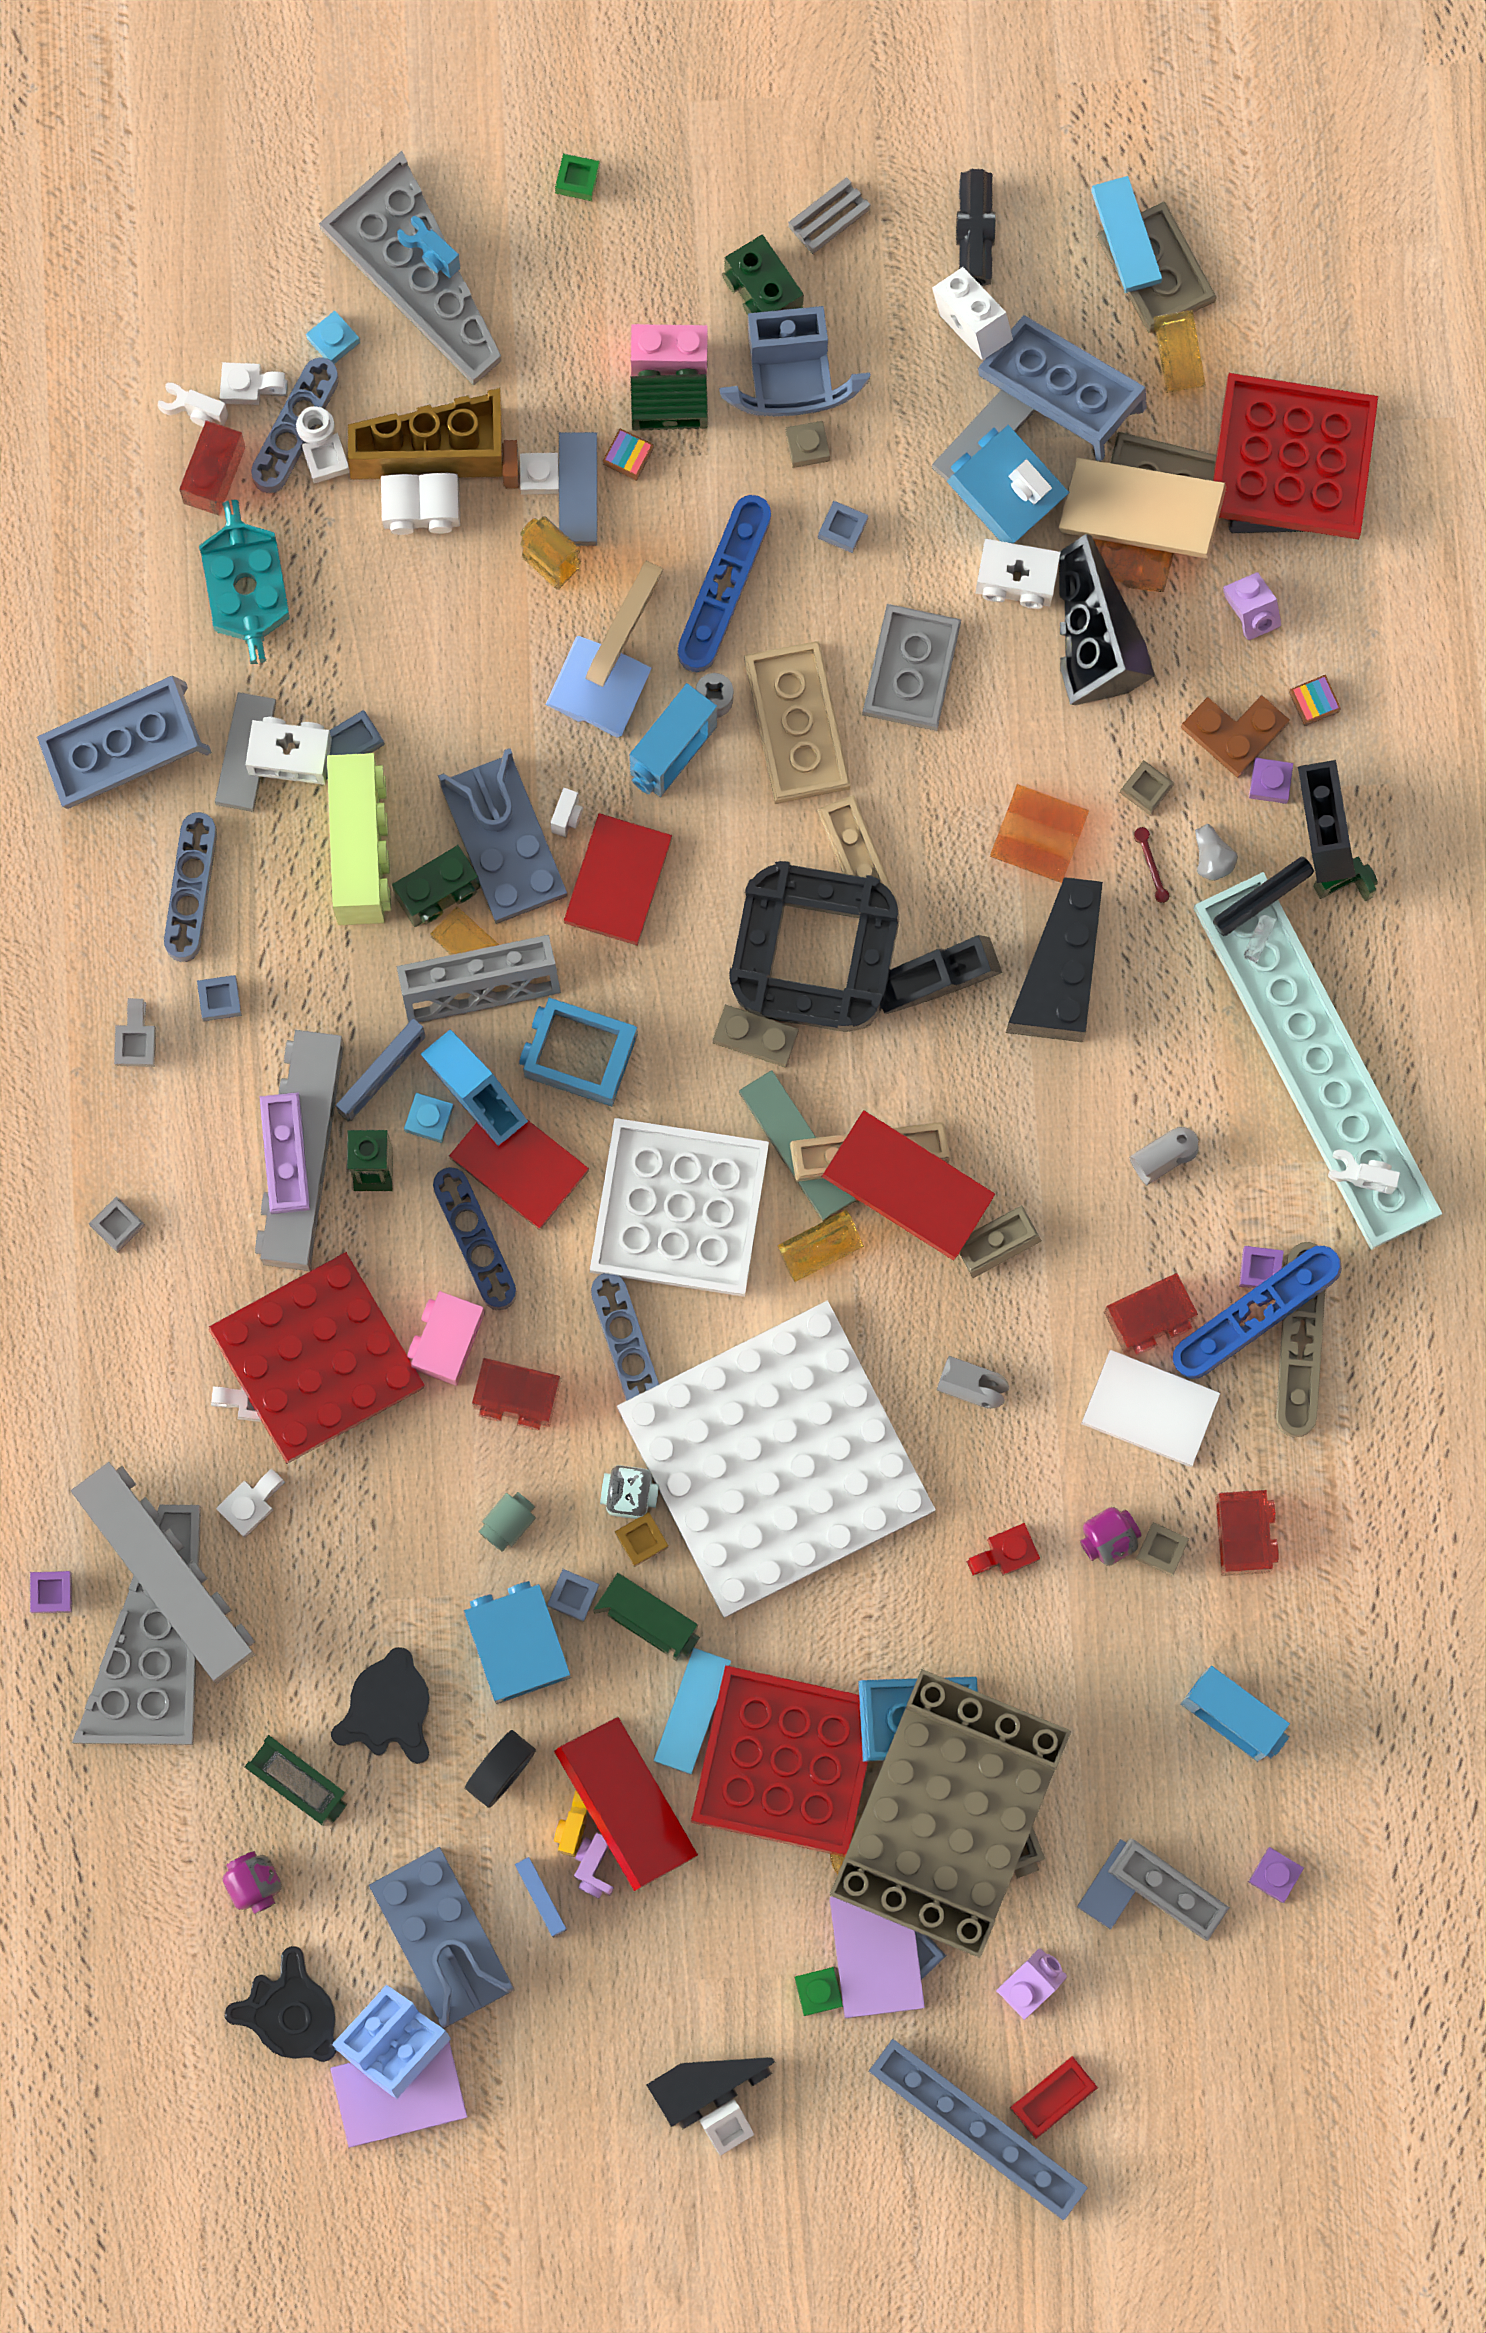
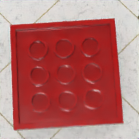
(1295, 455)
(316, 1357)
(783, 1762)

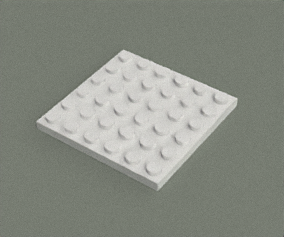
(775, 1459)

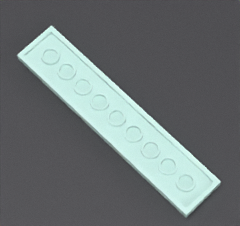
(1320, 1065)

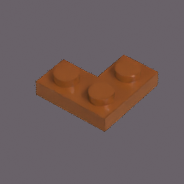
(1232, 741)

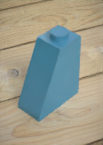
(474, 1087)

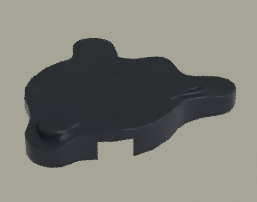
(388, 1707)
(289, 2014)

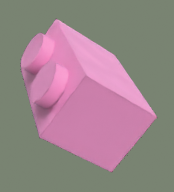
(668, 348)
(446, 1337)

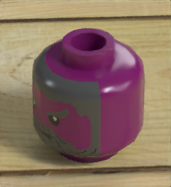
(1110, 1536)
(252, 1882)

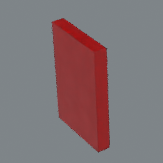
(618, 879)
(523, 1171)

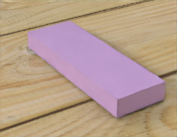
(284, 1153)

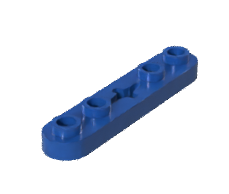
(737, 550)
(1288, 1287)

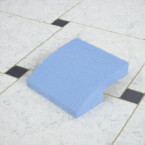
(600, 706)
(391, 2041)

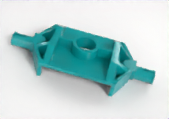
(238, 553)

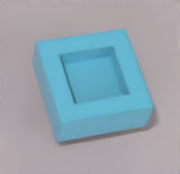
(333, 337)
(428, 1117)

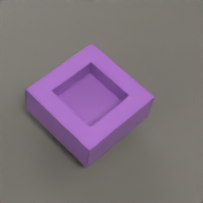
(1271, 780)
(1259, 1265)
(51, 1592)
(1275, 1875)

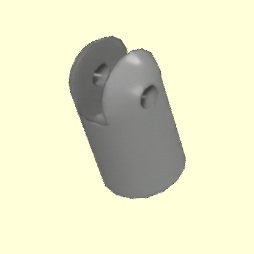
(1165, 1154)
(972, 1383)

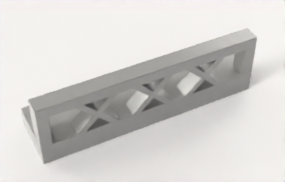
(478, 974)

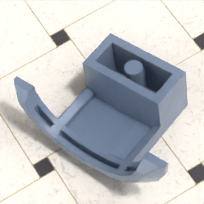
(791, 366)

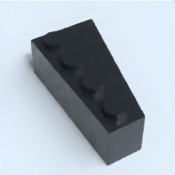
(1060, 975)

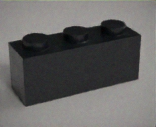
(1326, 821)

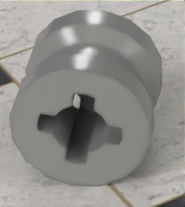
(723, 697)

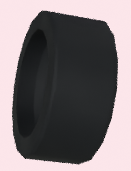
(500, 1768)

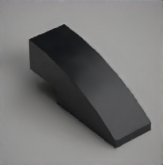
(941, 973)

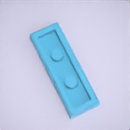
(1126, 234)
(691, 1711)

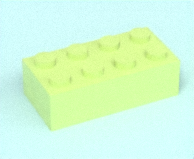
(355, 839)

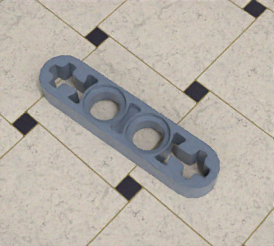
(287, 424)
(194, 887)
(630, 1345)

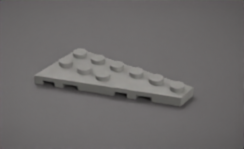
(437, 305)
(147, 1669)

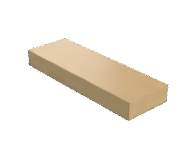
(852, 840)

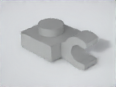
(135, 1042)

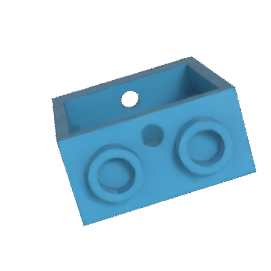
(672, 741)
(617, 1064)
(1236, 1715)

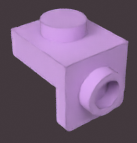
(1253, 605)
(590, 1856)
(1032, 1983)

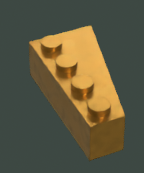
(440, 439)

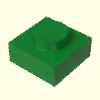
(577, 177)
(818, 1991)

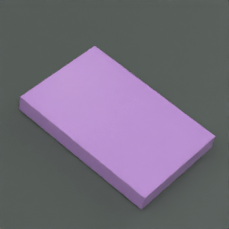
(875, 1962)
(374, 2114)

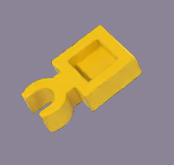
(571, 1831)

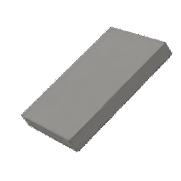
(911, 667)

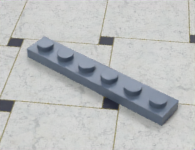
(978, 2129)

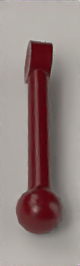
(1142, 836)

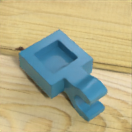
(436, 251)

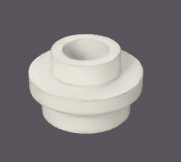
(313, 416)

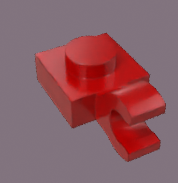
(1009, 1551)

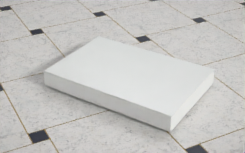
(1150, 1408)

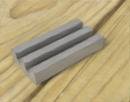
(853, 195)

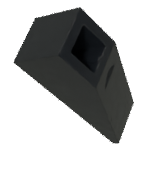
(696, 2084)

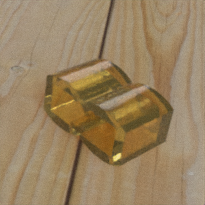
(549, 551)

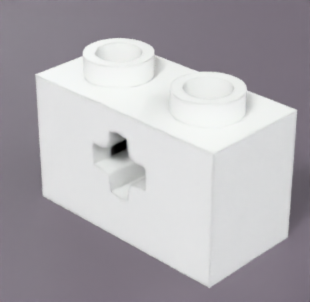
(972, 313)
(1037, 571)
(304, 763)

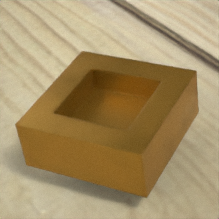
(641, 1539)

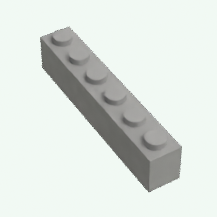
(315, 1074)
(163, 1572)

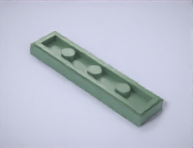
(785, 1124)

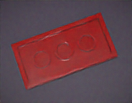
(908, 1185)
(626, 1803)

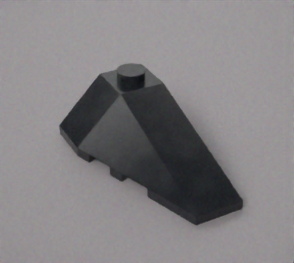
(1101, 638)

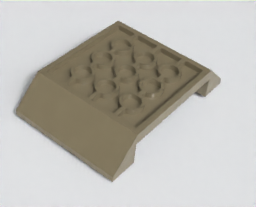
(950, 1813)

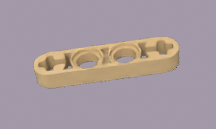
(624, 623)

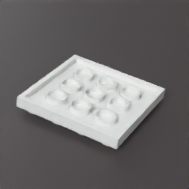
(679, 1207)

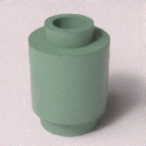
(507, 1521)

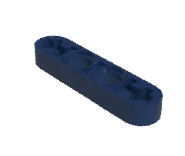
(472, 1239)

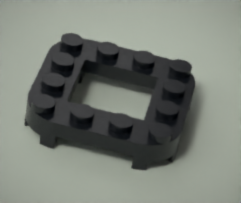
(823, 892)

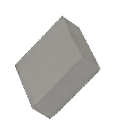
(116, 1224)

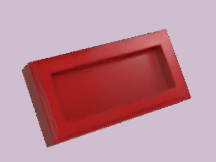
(1053, 2097)

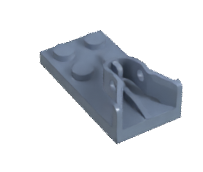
(1064, 383)
(121, 742)
(503, 838)
(441, 1937)

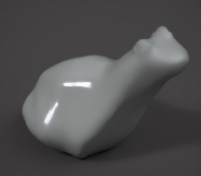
(1215, 856)

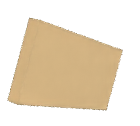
(1142, 507)
(797, 722)

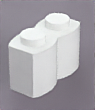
(420, 502)

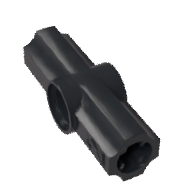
(976, 224)

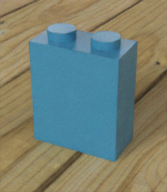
(987, 489)
(516, 1642)

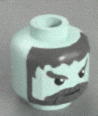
(628, 1492)

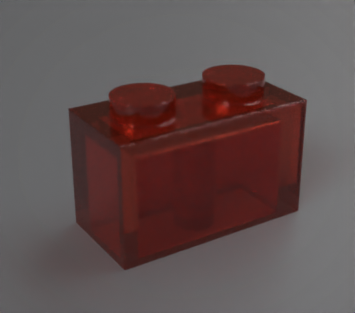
(212, 467)
(1151, 1314)
(516, 1394)
(1245, 1532)

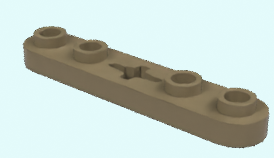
(1300, 1378)

